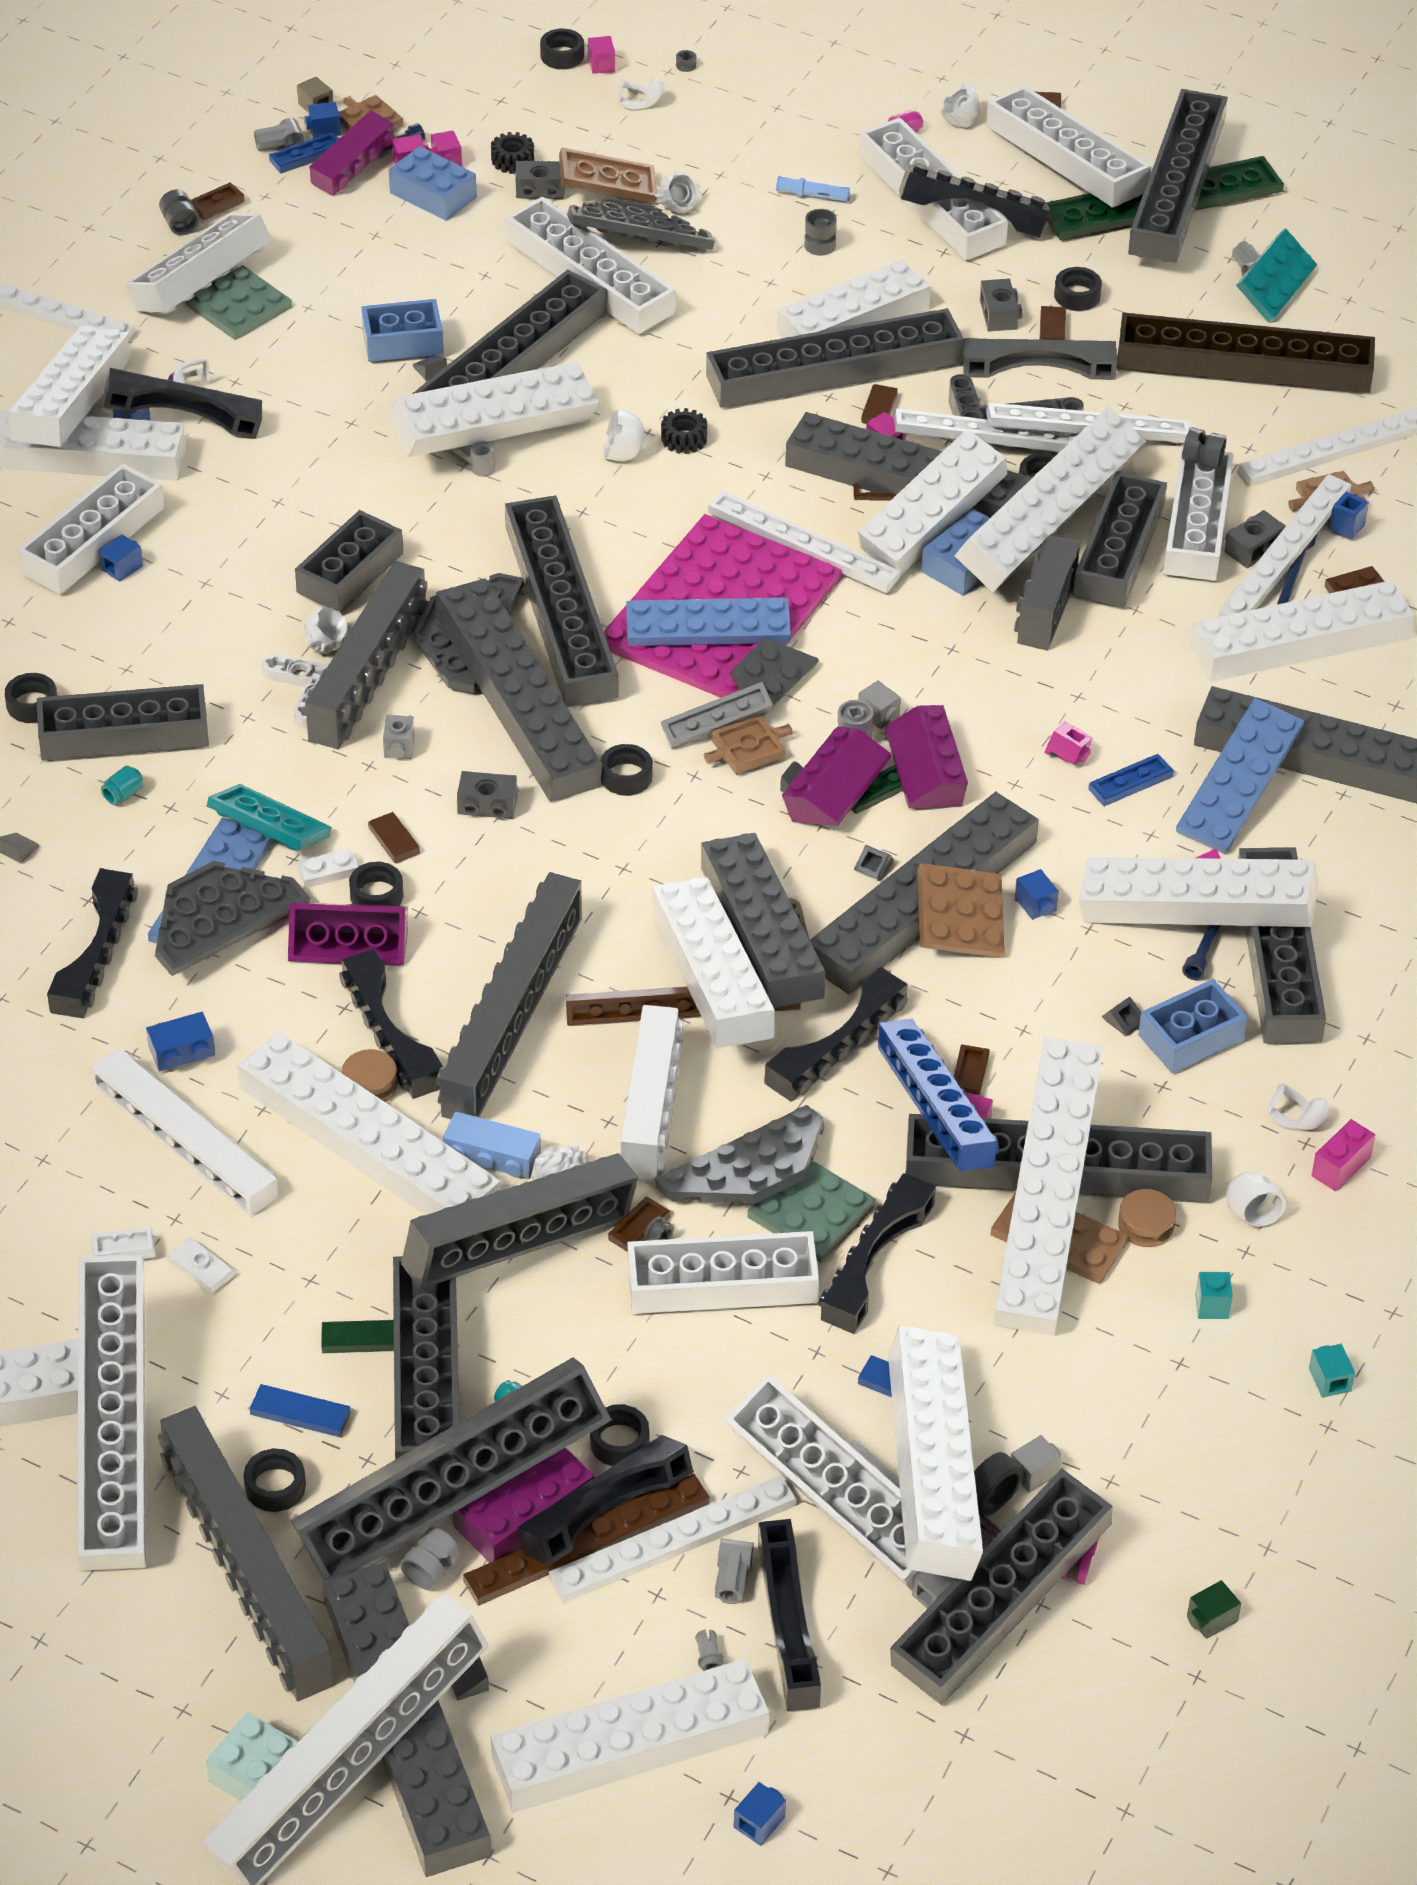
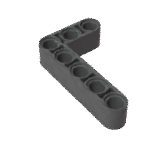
(965, 402)

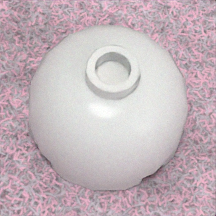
(624, 436)

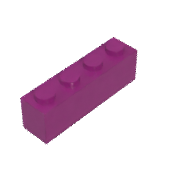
(352, 153)

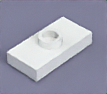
(124, 1242)
(200, 1265)

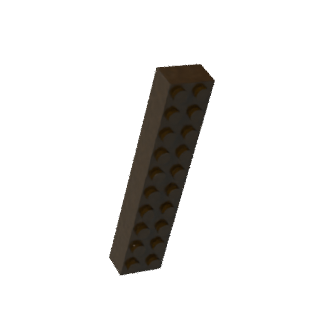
(1246, 352)

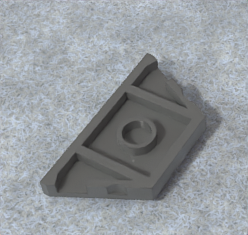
(775, 666)

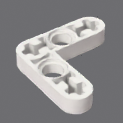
(274, 669)

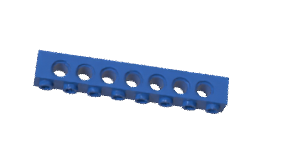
(937, 1095)

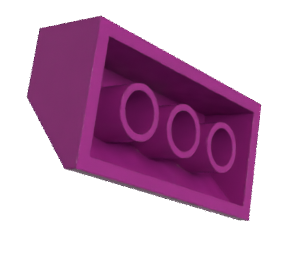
(927, 758)
(835, 777)
(342, 930)

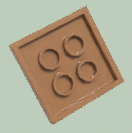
(960, 910)

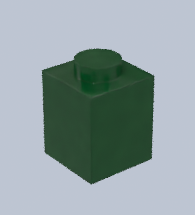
(1213, 1609)

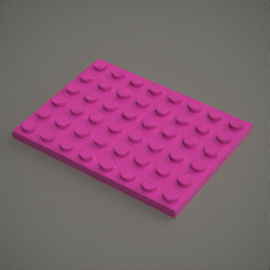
(723, 563)

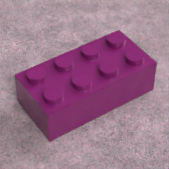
(493, 1518)

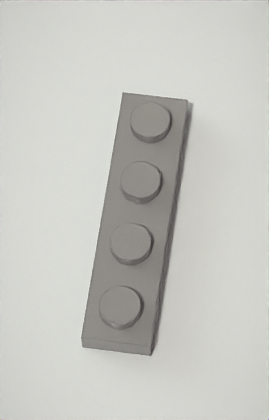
(716, 715)

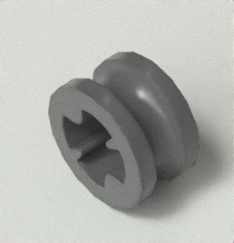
(686, 60)
(658, 1229)

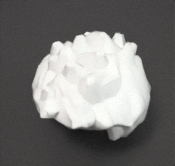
(961, 106)
(678, 192)
(325, 630)
(557, 1159)

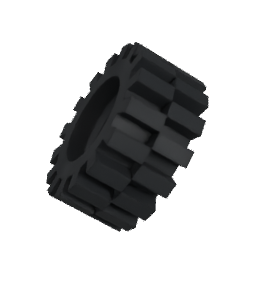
(509, 149)
(684, 441)

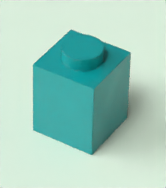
(1213, 1295)
(1331, 1370)

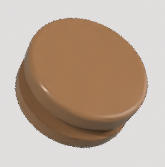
(373, 1072)
(1147, 1217)

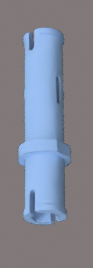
(810, 188)

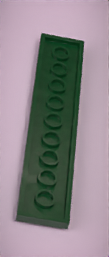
(1222, 185)

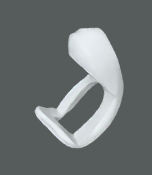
(652, 93)
(178, 374)
(1313, 1112)

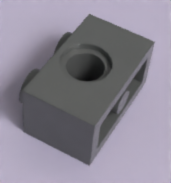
(539, 180)
(1000, 304)
(1252, 538)
(487, 794)

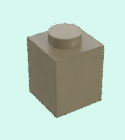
(313, 92)

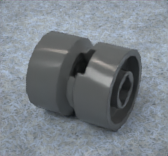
(179, 212)
(820, 232)
(1204, 447)

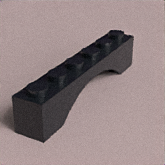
(927, 186)
(134, 391)
(75, 985)
(415, 1062)
(798, 1067)
(904, 1209)
(558, 1527)
(785, 1603)

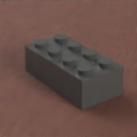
(349, 561)
(1047, 592)

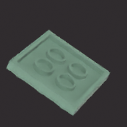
(239, 302)
(816, 1204)

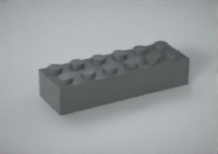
(1120, 539)
(122, 722)

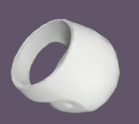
(1249, 1193)

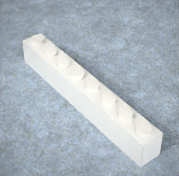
(185, 1131)

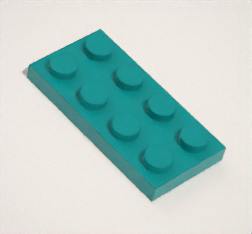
(1276, 275)
(268, 817)

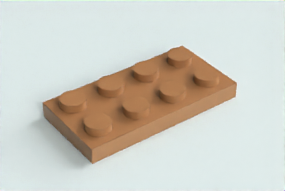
(607, 175)
(1092, 1244)

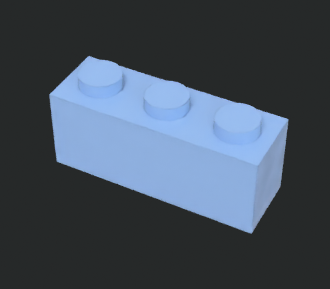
(494, 1144)

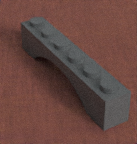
(1085, 357)

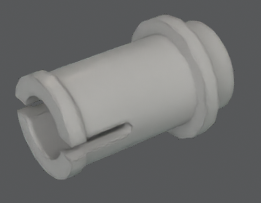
(708, 1650)

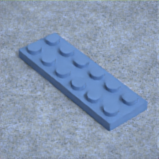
(707, 621)
(1240, 776)
(230, 845)

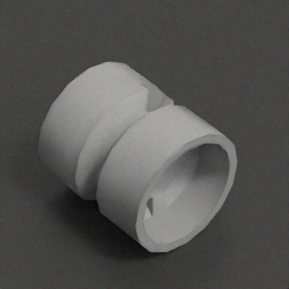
(856, 715)
(427, 1562)

